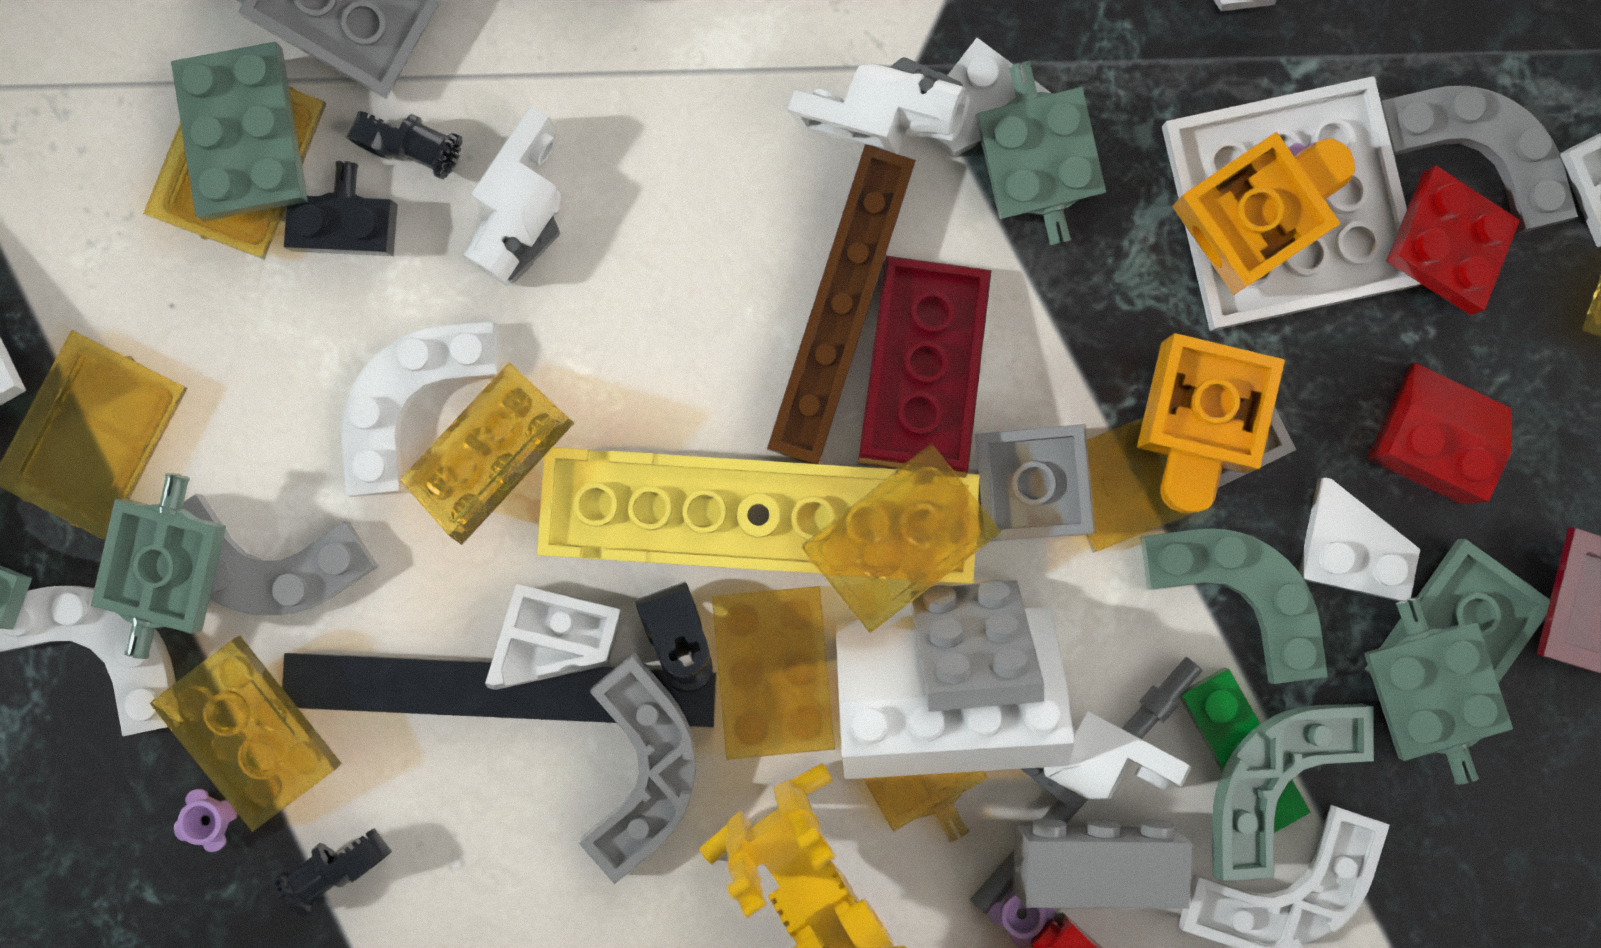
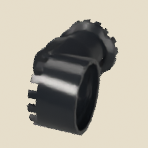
(409, 141)
(328, 870)

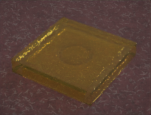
(1125, 487)

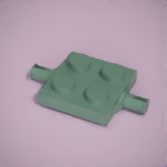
(1040, 152)
(158, 565)
(1438, 690)

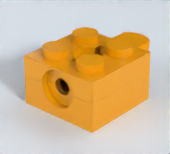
(1265, 206)
(1207, 413)

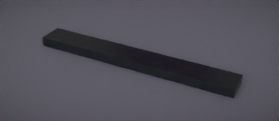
(459, 689)

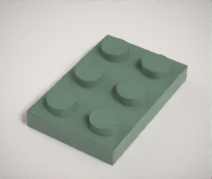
(239, 131)
(1481, 590)

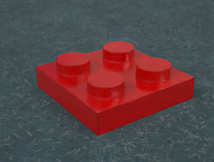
(1453, 240)

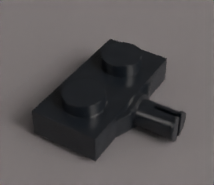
(342, 220)

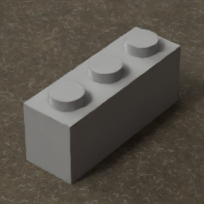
(1102, 865)

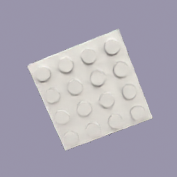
(1345, 261)

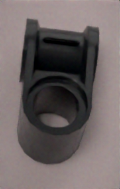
(677, 631)

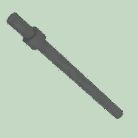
(1156, 706)

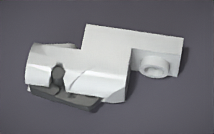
(885, 106)
(519, 201)
(1101, 759)

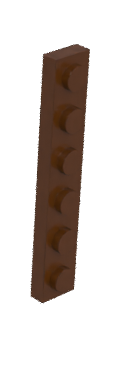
(841, 305)

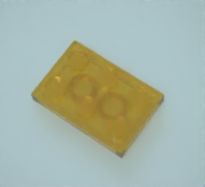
(485, 453)
(901, 538)
(773, 672)
(245, 733)

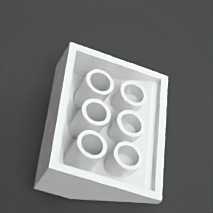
(894, 734)

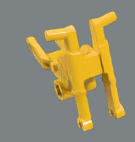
(812, 891)

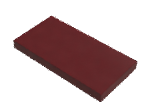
(925, 363)

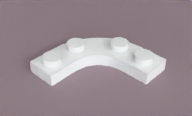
(390, 384)
(67, 615)
(1305, 910)

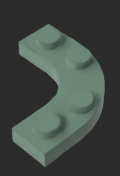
(1264, 580)
(1263, 767)

